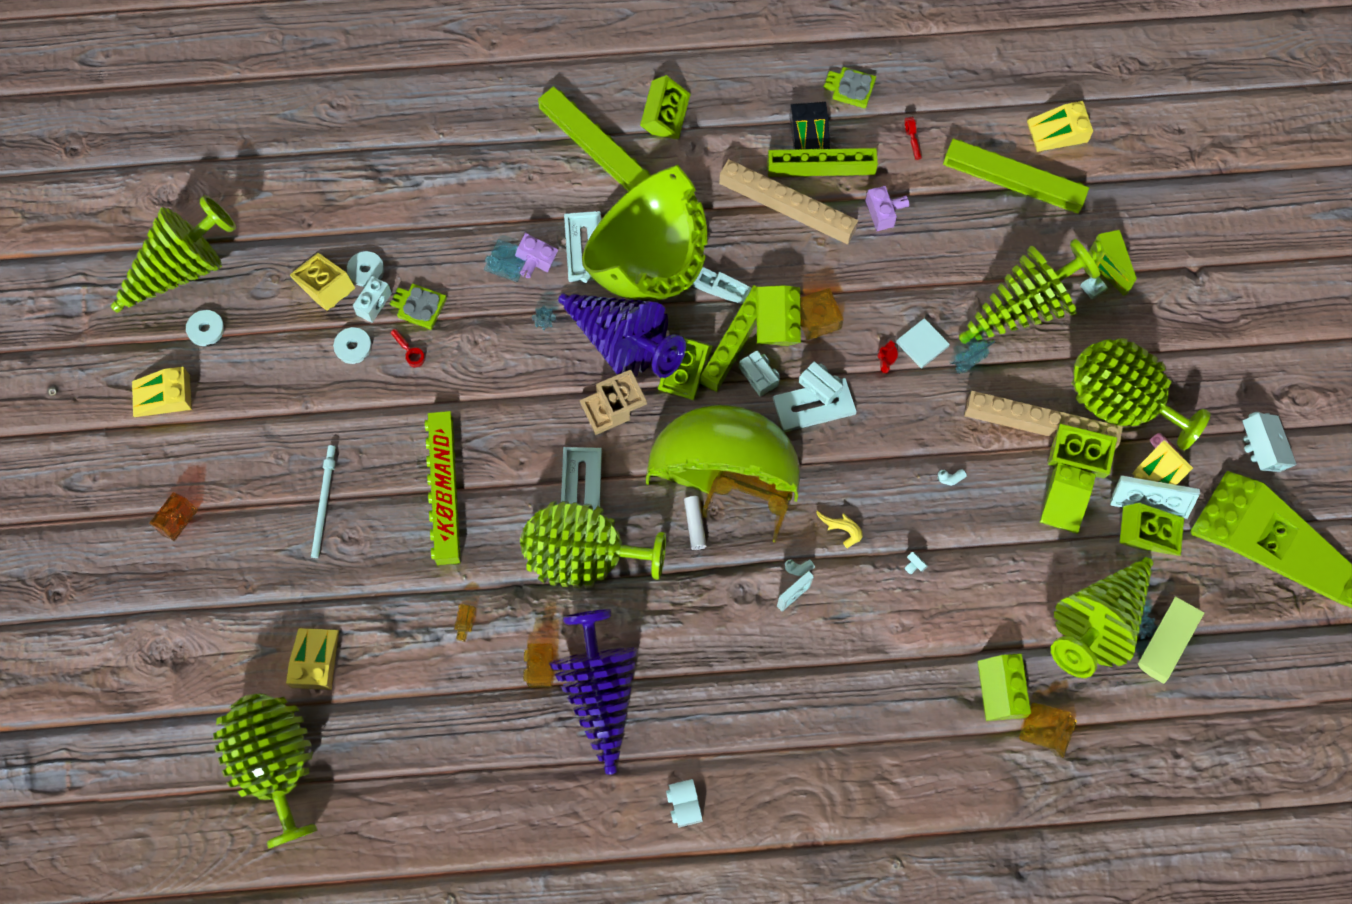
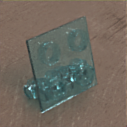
(504, 262)
(975, 354)

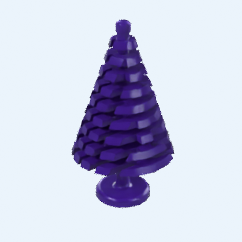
(627, 333)
(597, 686)

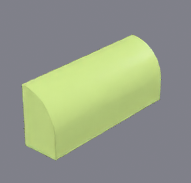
(1170, 640)

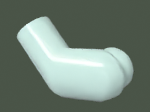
(949, 479)
(797, 569)

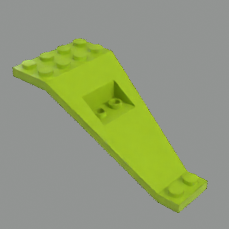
(1247, 520)

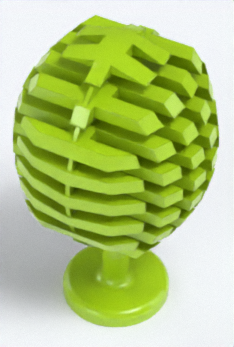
(1129, 388)
(580, 545)
(265, 755)

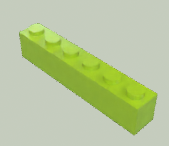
(822, 162)
(731, 344)

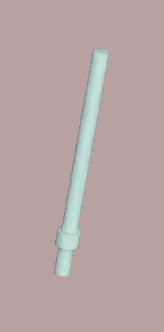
(328, 465)

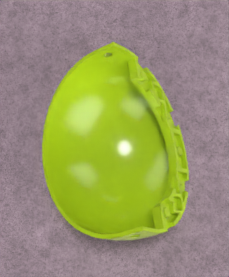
(650, 240)
(726, 441)

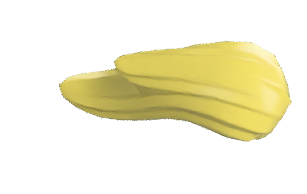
(846, 524)

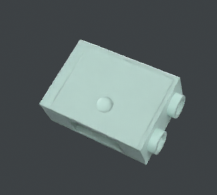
(1268, 442)

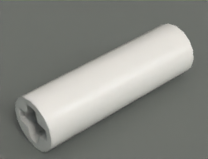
(695, 523)

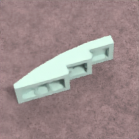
(721, 286)

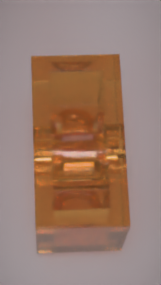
(173, 516)

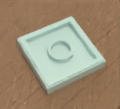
(922, 343)
(795, 591)

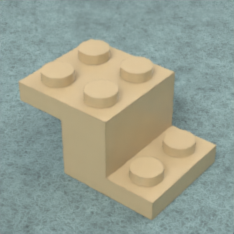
(613, 402)

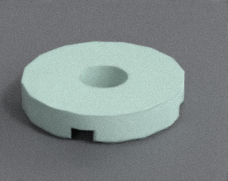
(363, 259)
(202, 318)
(348, 336)

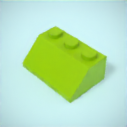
(665, 108)
(778, 315)
(1083, 450)
(1004, 687)

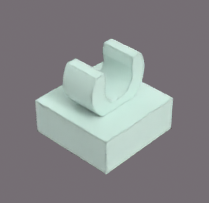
(1093, 287)
(916, 562)

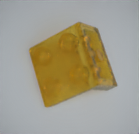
(1048, 728)

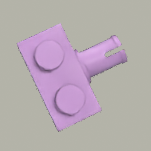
(882, 207)
(536, 254)

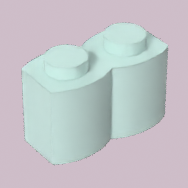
(685, 803)

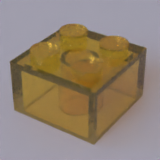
(819, 314)

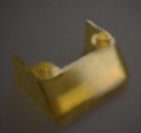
(778, 500)

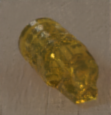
(464, 621)

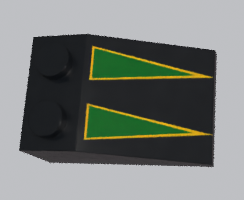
(809, 126)

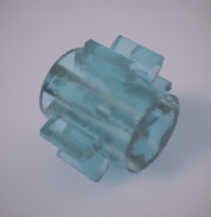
(538, 318)
(1149, 626)

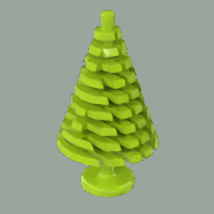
(173, 254)
(1038, 289)
(1102, 621)

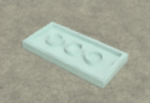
(1162, 496)

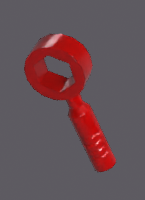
(910, 127)
(404, 344)

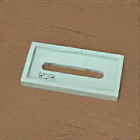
(573, 223)
(796, 420)
(571, 458)

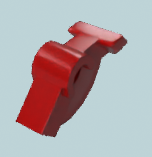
(888, 355)

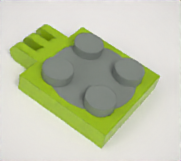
(850, 86)
(419, 305)

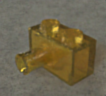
(538, 668)

